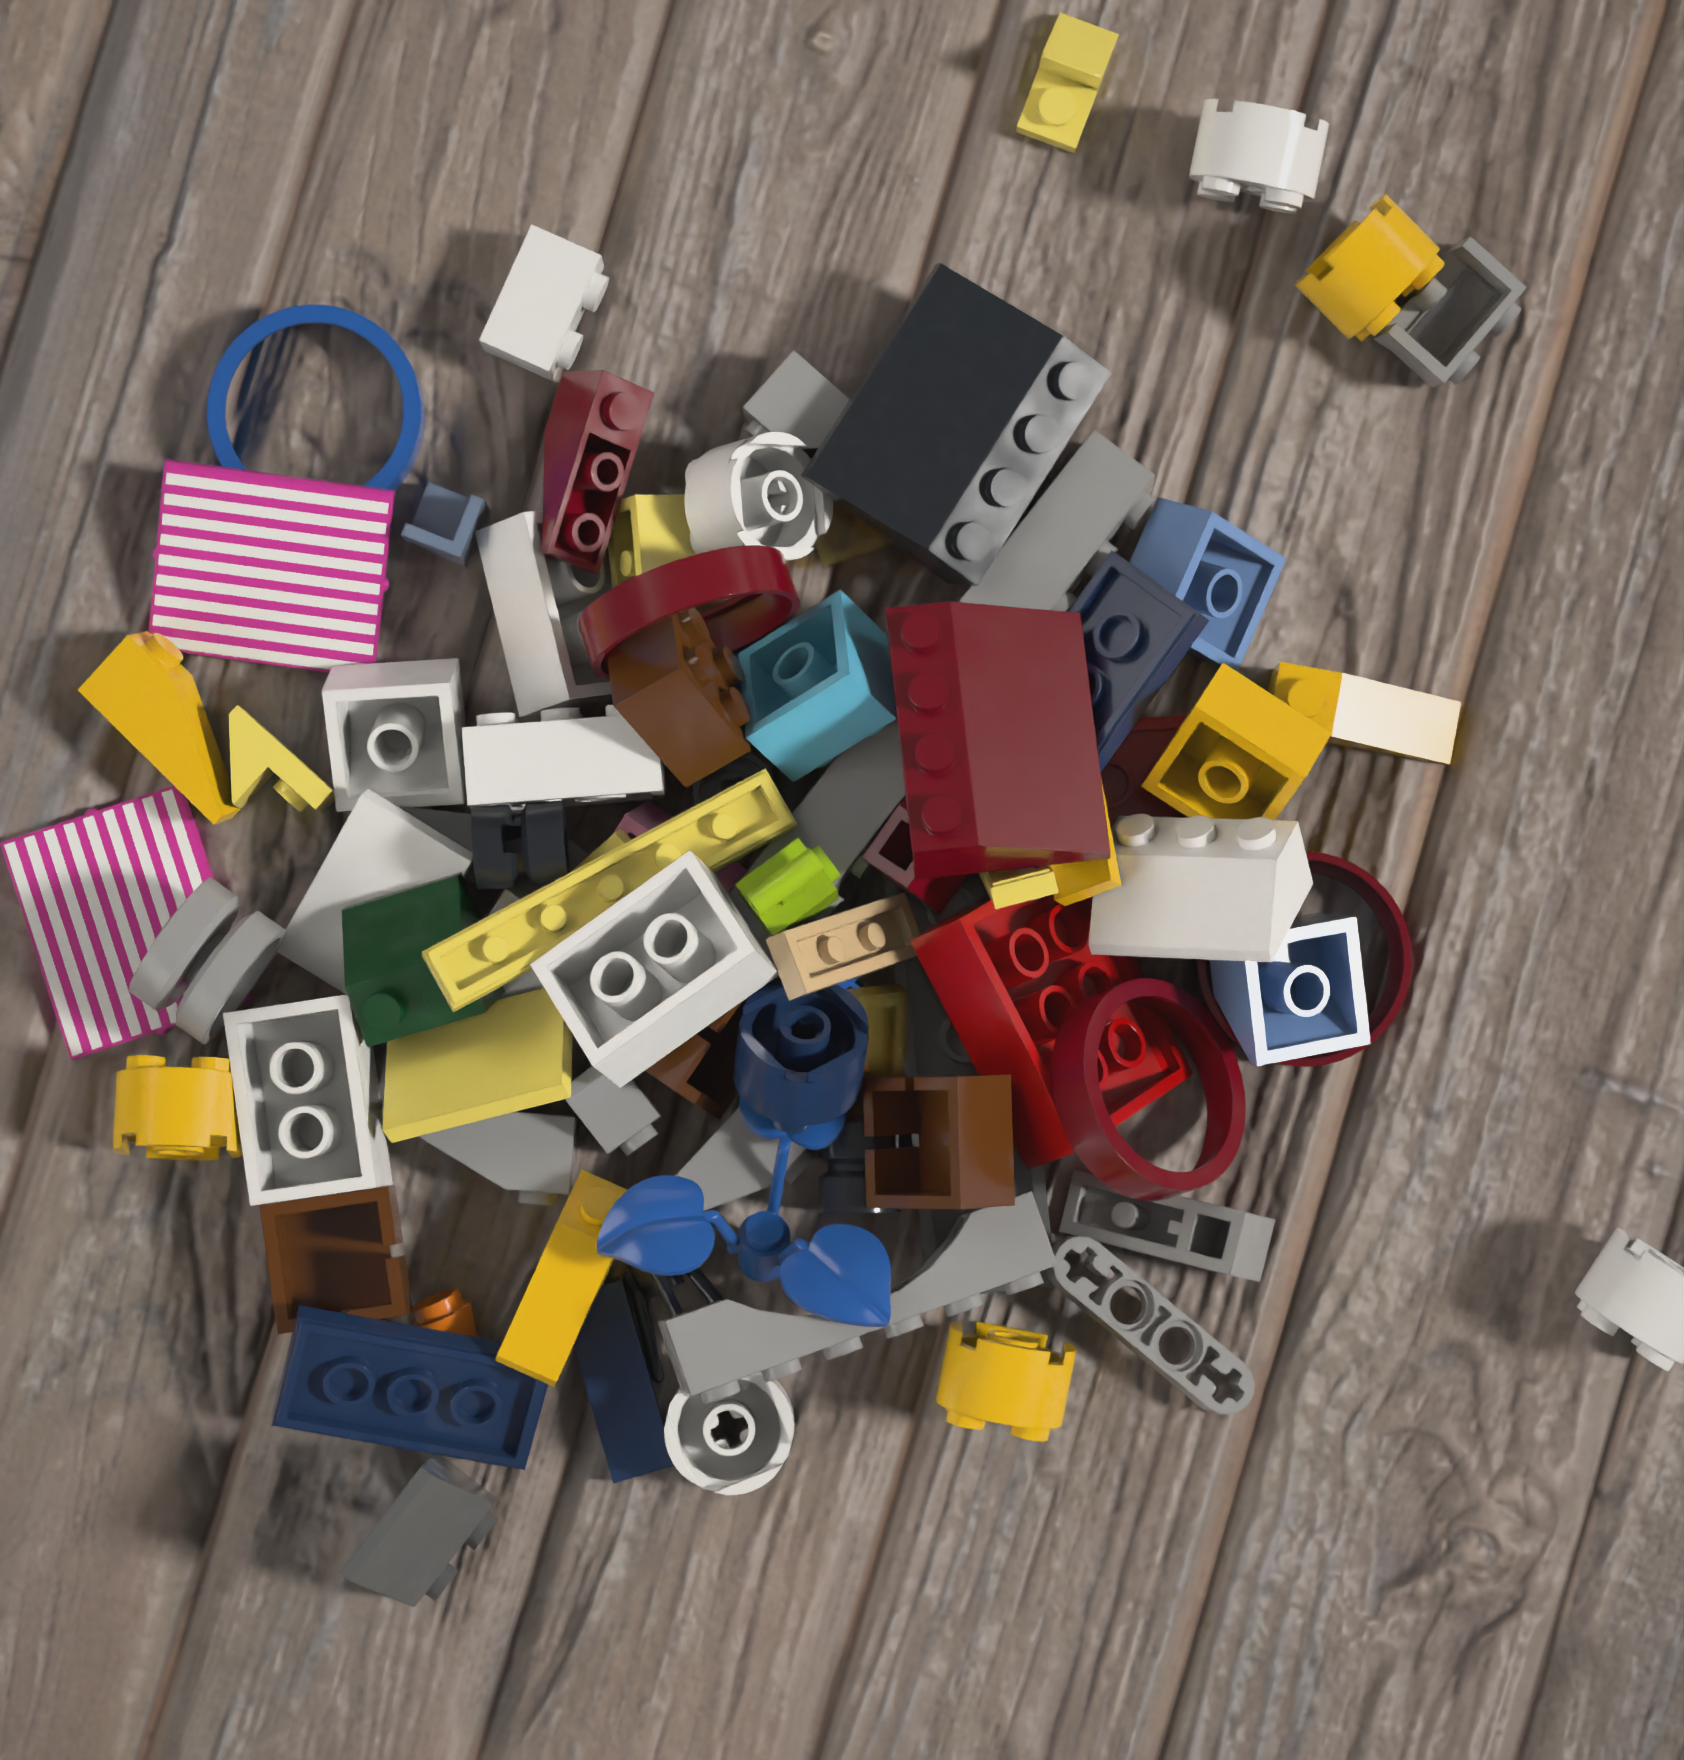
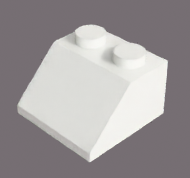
(396, 732)

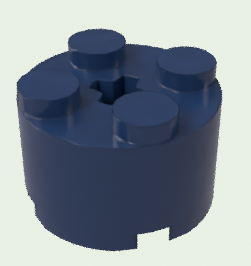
(801, 1056)

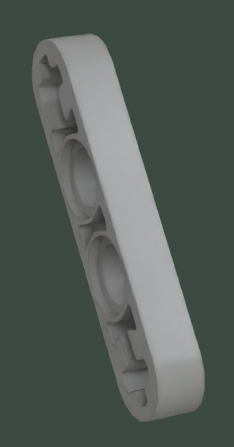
(1154, 1319)

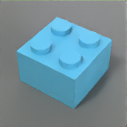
(817, 686)

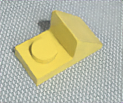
(1066, 82)
(258, 755)

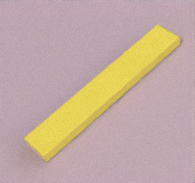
(519, 934)

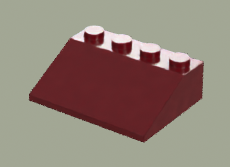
(995, 738)

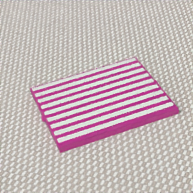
(270, 566)
(97, 901)

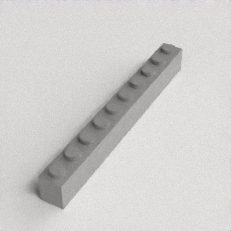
(1035, 569)

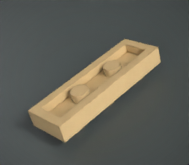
(844, 946)

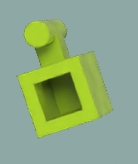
(790, 887)

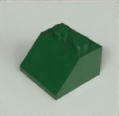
(385, 964)

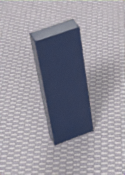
(621, 1387)

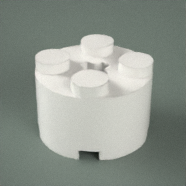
(1259, 154)
(755, 497)
(1638, 1293)
(713, 1460)

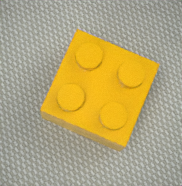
(1236, 753)

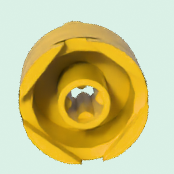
(1369, 269)
(176, 1109)
(1005, 1379)

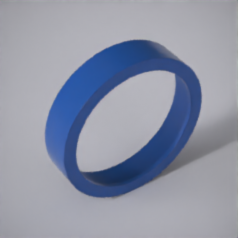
(413, 423)

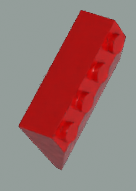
(1007, 990)

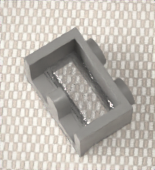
(1453, 314)

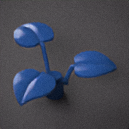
(667, 1233)

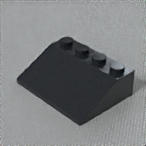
(956, 426)

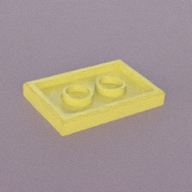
(478, 1067)

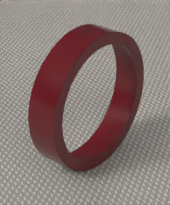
(749, 575)
(1398, 948)
(1084, 1111)

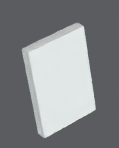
(372, 857)

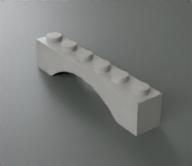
(982, 1251)

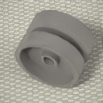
(206, 960)

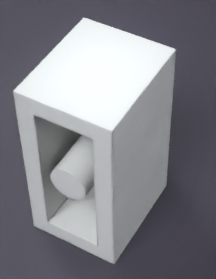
(544, 304)

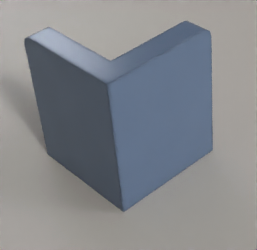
(446, 524)

